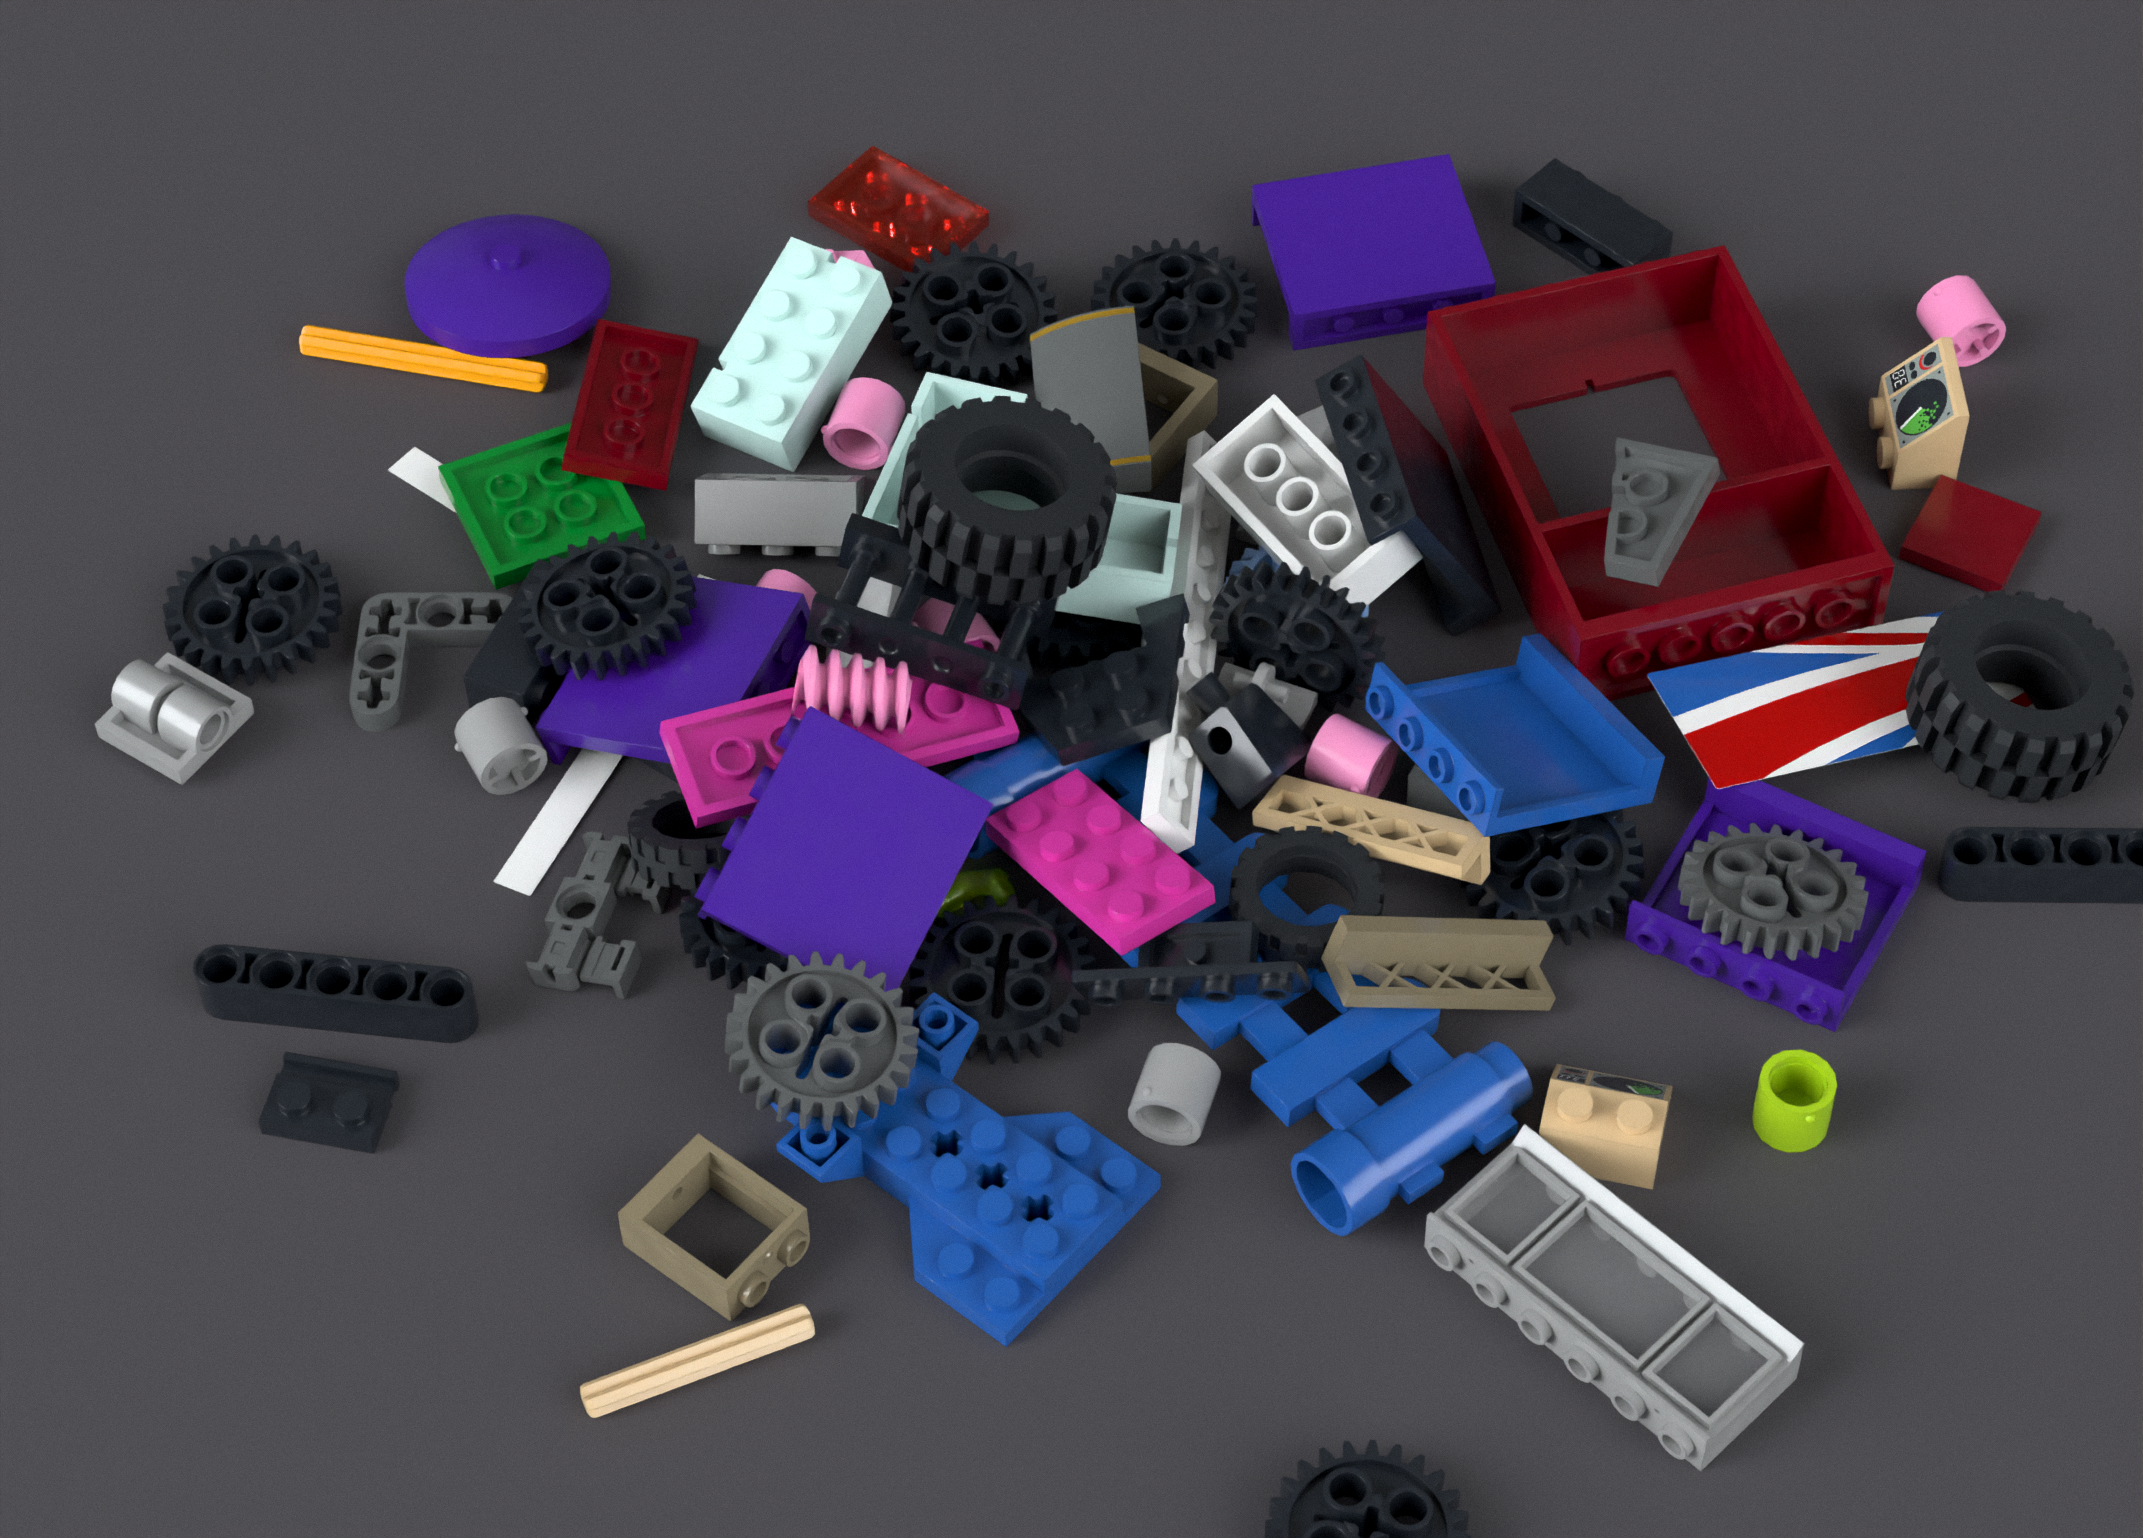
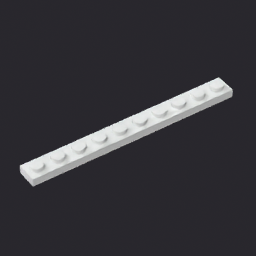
(1199, 572)

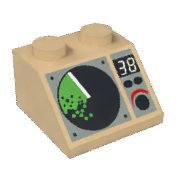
(1921, 418)
(1606, 1123)

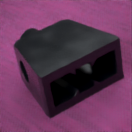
(1244, 738)

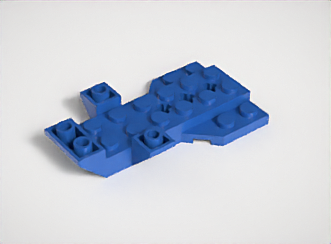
(966, 1240)

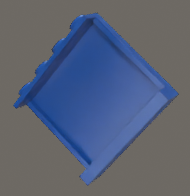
(1519, 741)

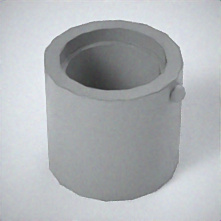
(500, 745)
(1174, 1094)

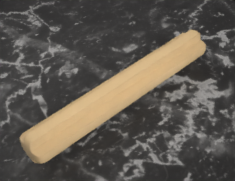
(697, 1360)

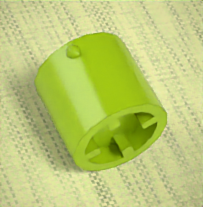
(1794, 1100)

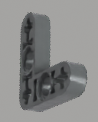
(410, 629)

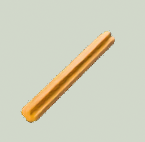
(422, 359)

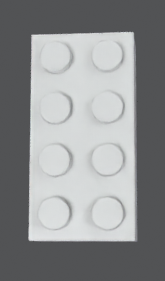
(1300, 503)

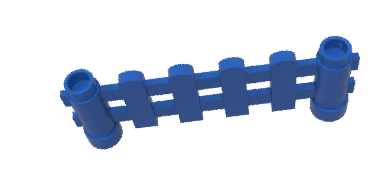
(1374, 1149)

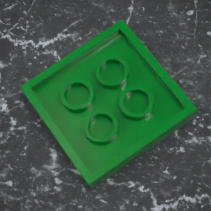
(527, 508)

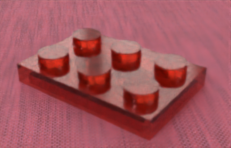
(896, 210)

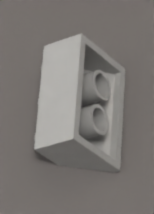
(775, 511)

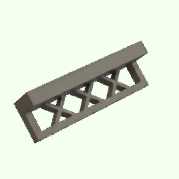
(1433, 953)

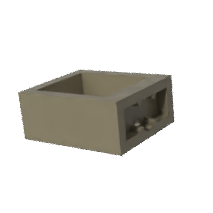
(1184, 392)
(677, 1189)

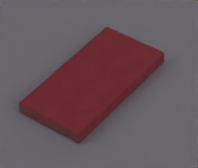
(630, 405)

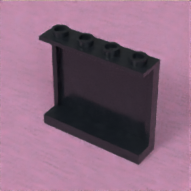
(1408, 485)

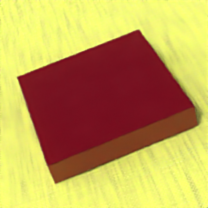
(1970, 535)

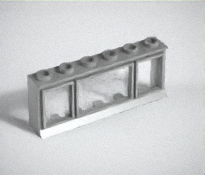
(1614, 1298)

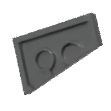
(1653, 507)

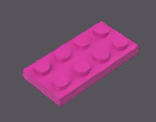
(1100, 861)

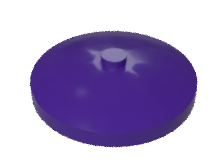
(508, 286)

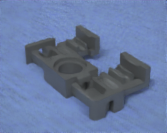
(578, 944)

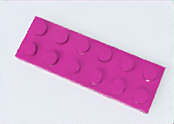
(726, 747)

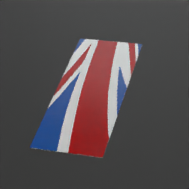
(1802, 701)

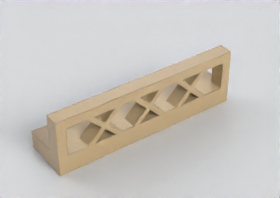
(1381, 826)

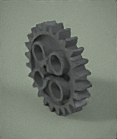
(1772, 891)
(772, 1019)

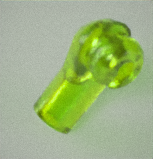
(974, 883)

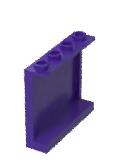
(1371, 249)
(736, 649)
(843, 851)
(1808, 987)

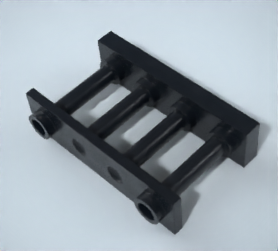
(879, 553)

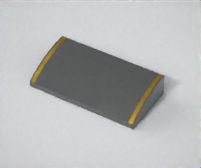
(1095, 376)

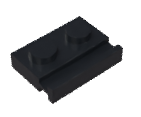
(329, 1102)

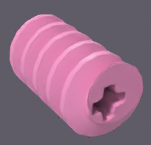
(853, 688)

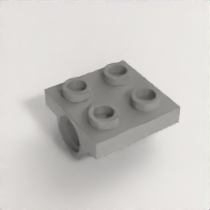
(171, 715)

